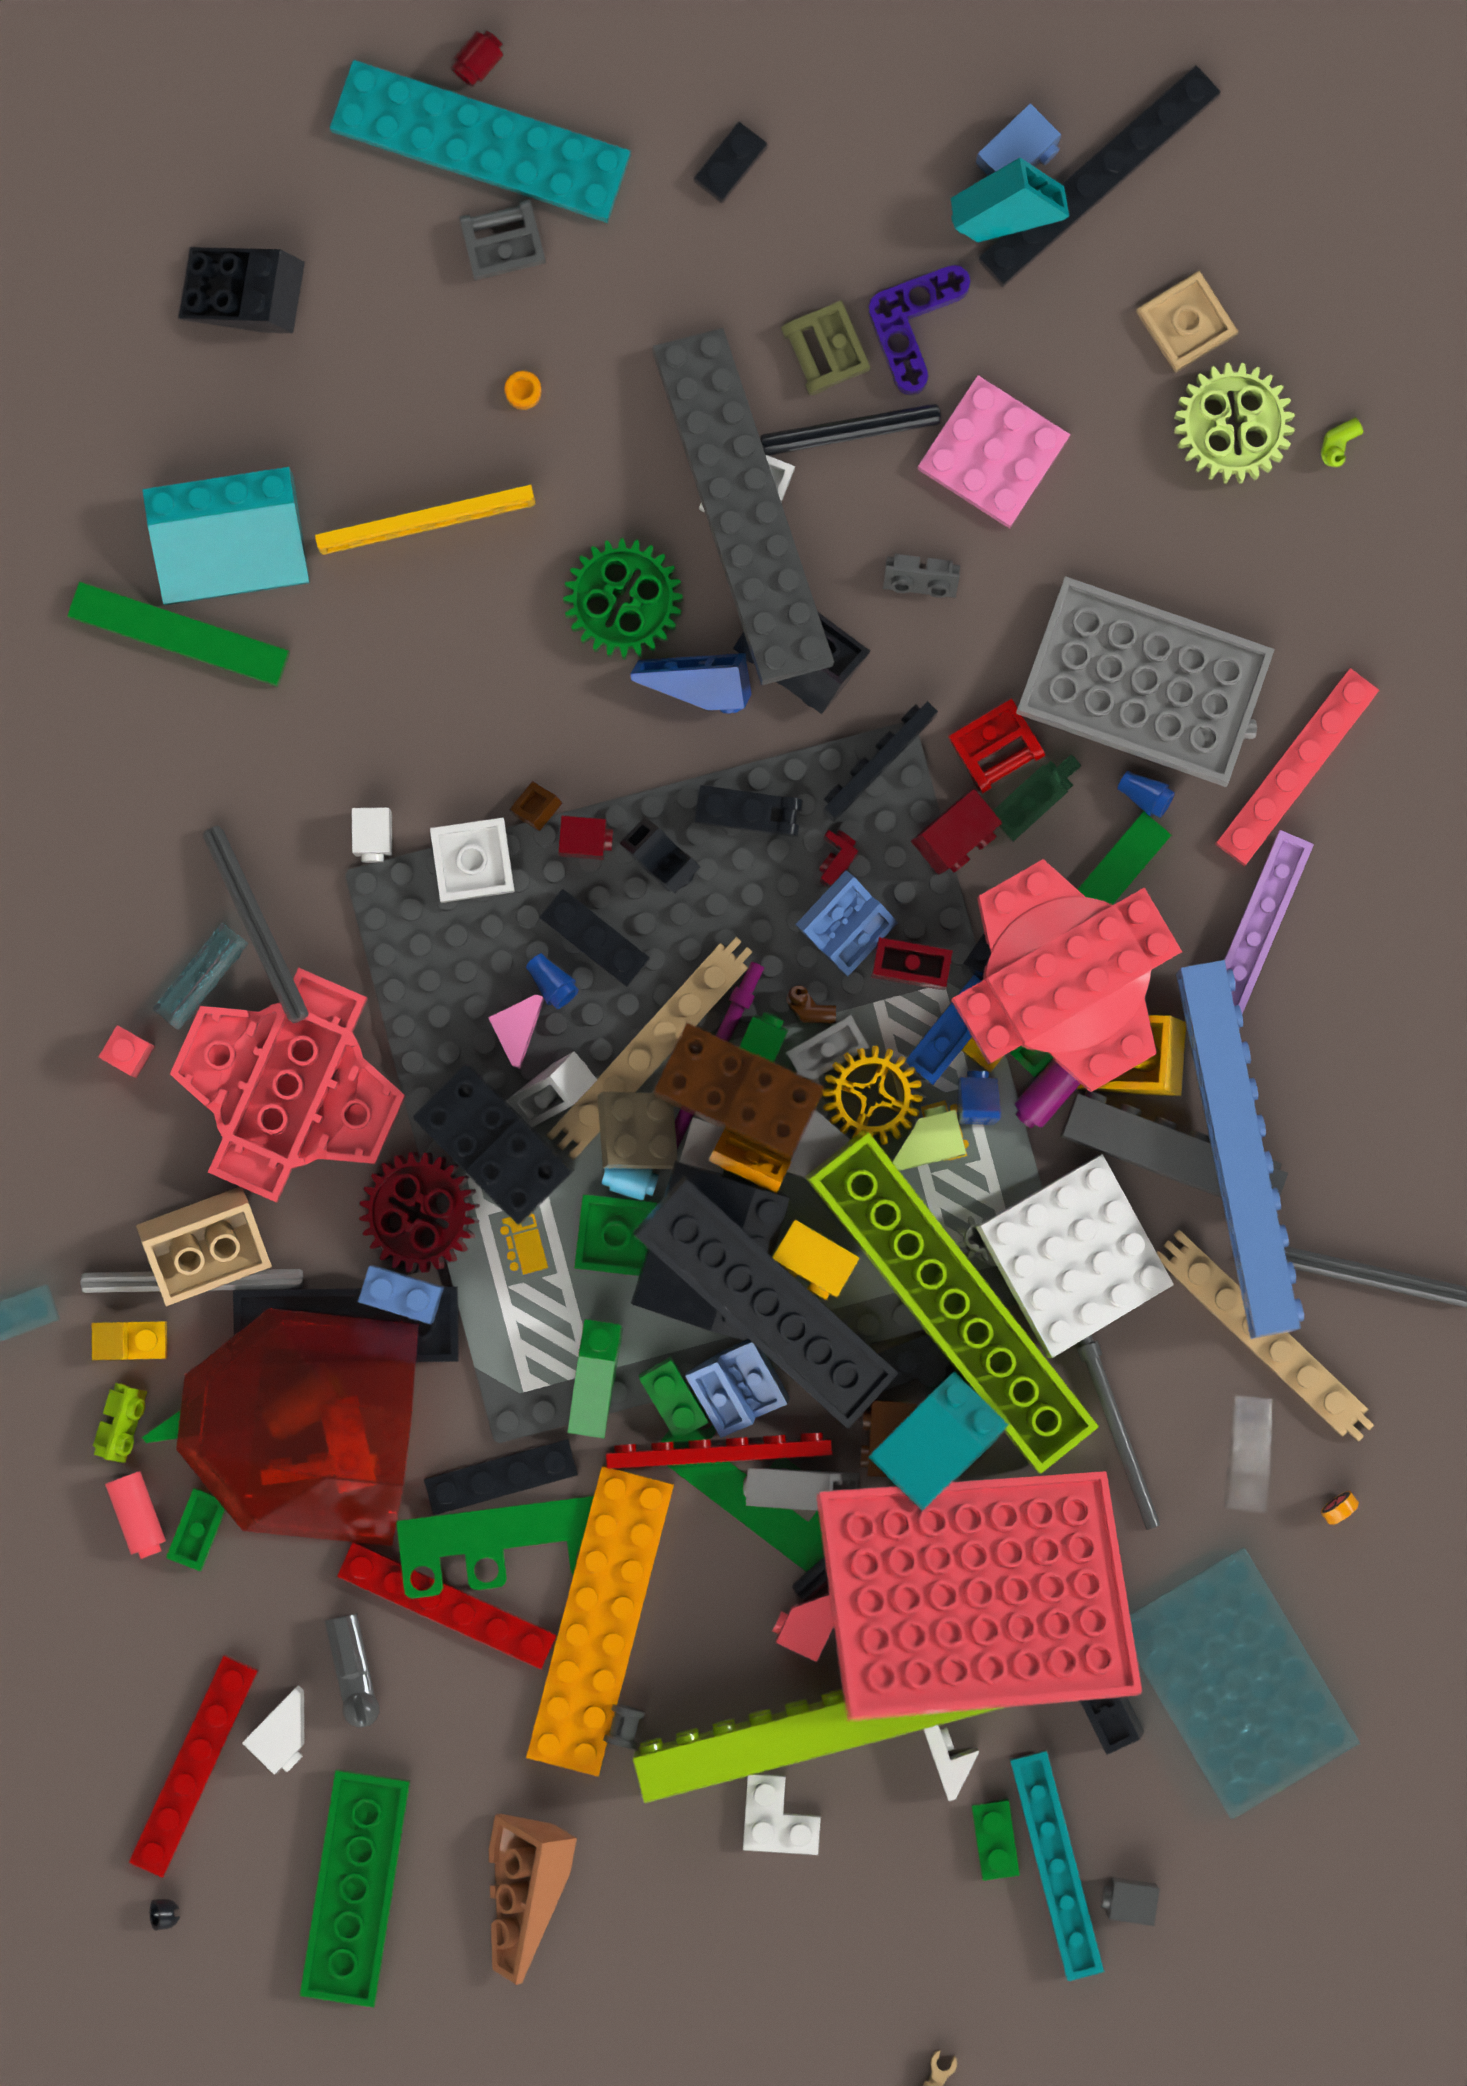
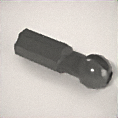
(352, 1670)

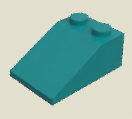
(939, 1441)

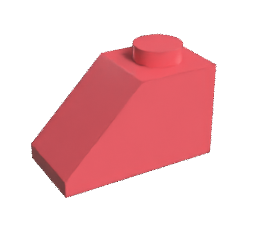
(806, 1626)

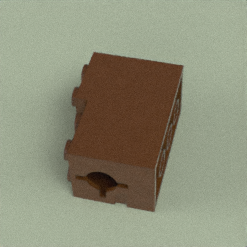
(738, 1091)

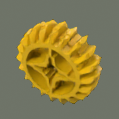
(884, 1066)

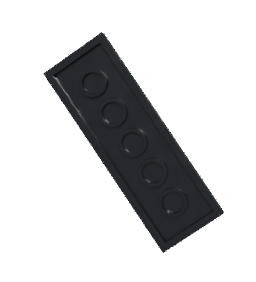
(434, 1342)

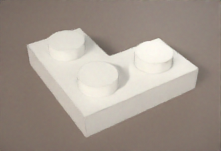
(770, 1828)

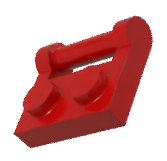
(988, 736)

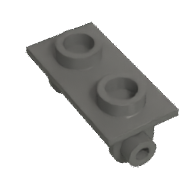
(938, 579)

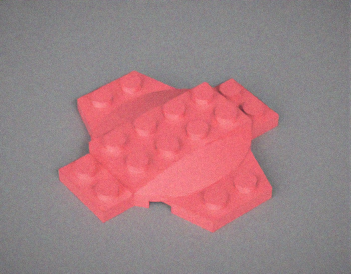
(1066, 975)
(287, 1087)

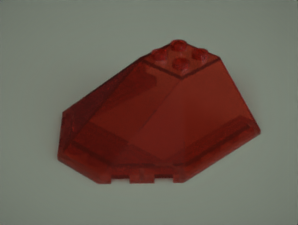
(305, 1424)

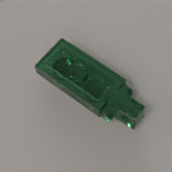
(1035, 797)

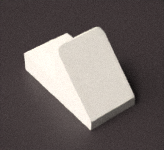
(951, 1769)

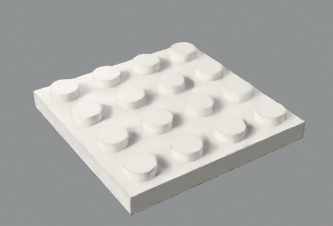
(1074, 1256)

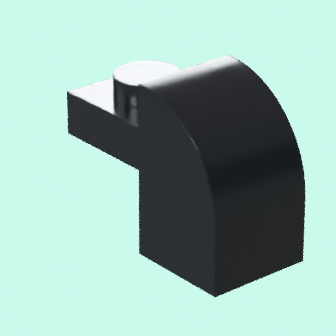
(660, 856)

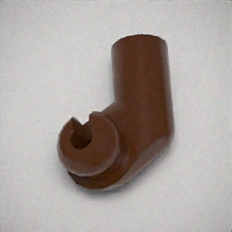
(806, 1009)

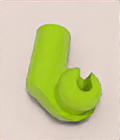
(1336, 439)

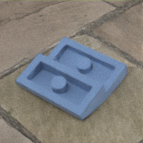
(846, 923)
(737, 1387)

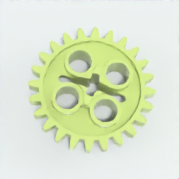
(1201, 425)

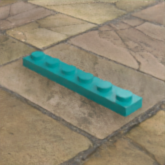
(1056, 1865)

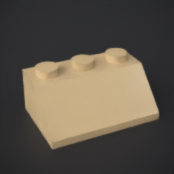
(203, 1246)

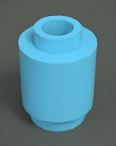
(631, 1182)

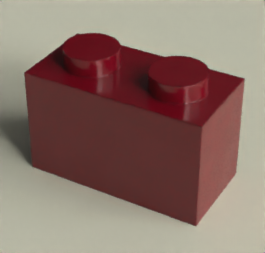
(957, 832)
(911, 964)

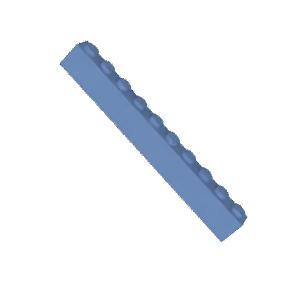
(1238, 1149)

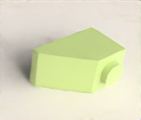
(931, 1140)

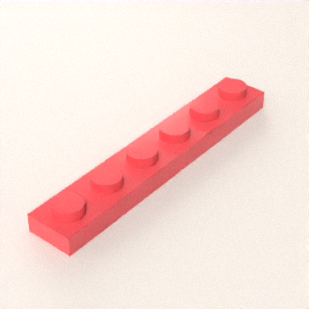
(1297, 767)

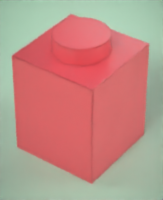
(126, 1051)

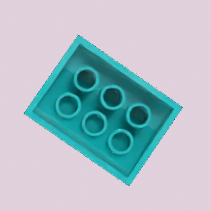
(226, 535)

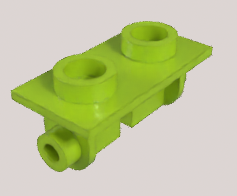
(117, 1439)

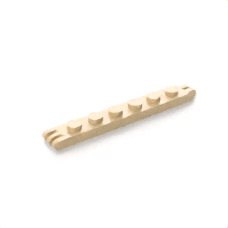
(653, 1042)
(1278, 1351)

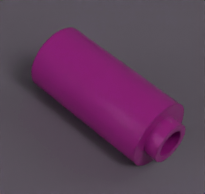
(1045, 1095)

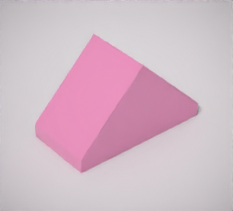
(516, 1026)

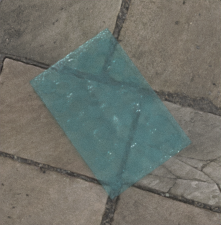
(1238, 1683)

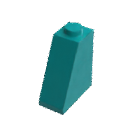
(1009, 202)

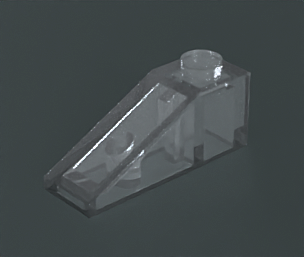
(1249, 1455)

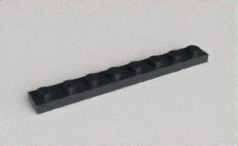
(1106, 172)

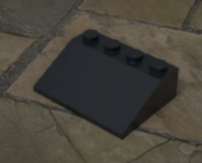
(749, 1207)

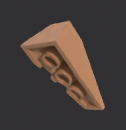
(529, 1878)

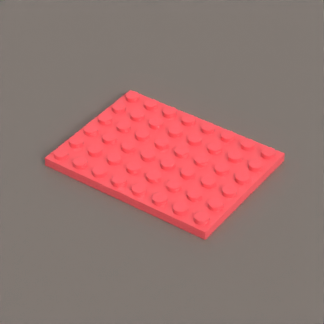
(979, 1597)

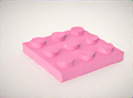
(993, 451)

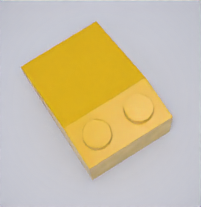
(1163, 1071)

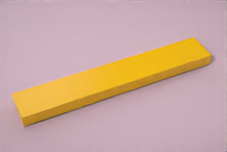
(425, 520)

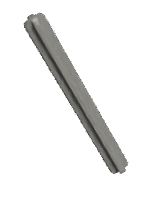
(145, 1281)

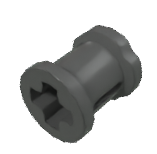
(624, 1726)

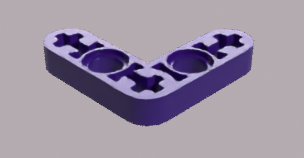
(899, 323)

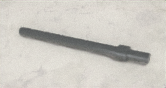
(1089, 1352)

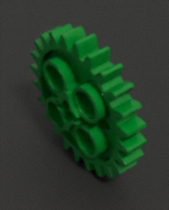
(593, 584)

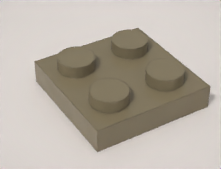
(636, 1131)

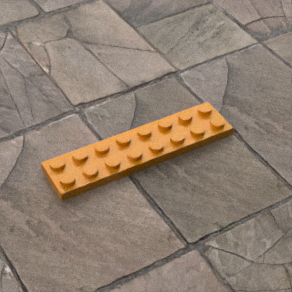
(600, 1620)

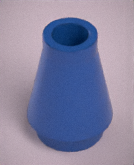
(1147, 793)
(553, 983)

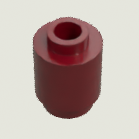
(477, 57)

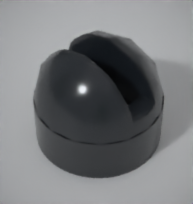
(162, 1914)

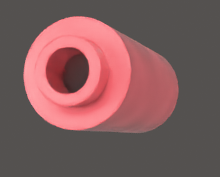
(136, 1514)

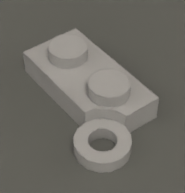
(820, 1052)

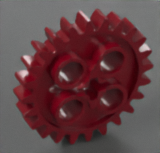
(430, 1181)

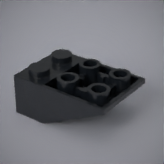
(242, 288)

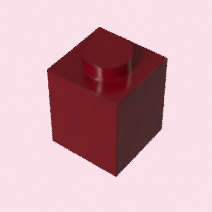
(584, 838)

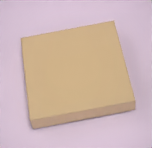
(1187, 321)

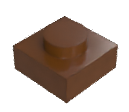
(536, 806)

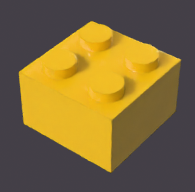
(815, 1260)

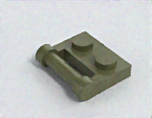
(837, 344)

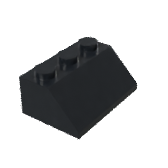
(823, 686)

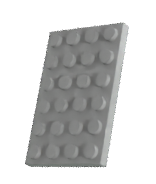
(1145, 681)

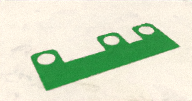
(779, 1527)
(485, 1535)

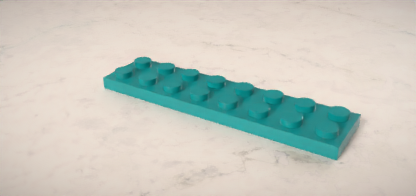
(480, 141)

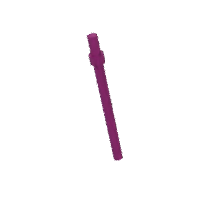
(741, 999)

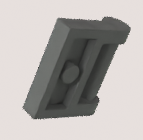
(506, 250)

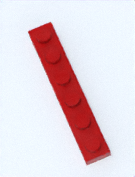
(702, 1452)
(450, 1607)
(193, 1766)

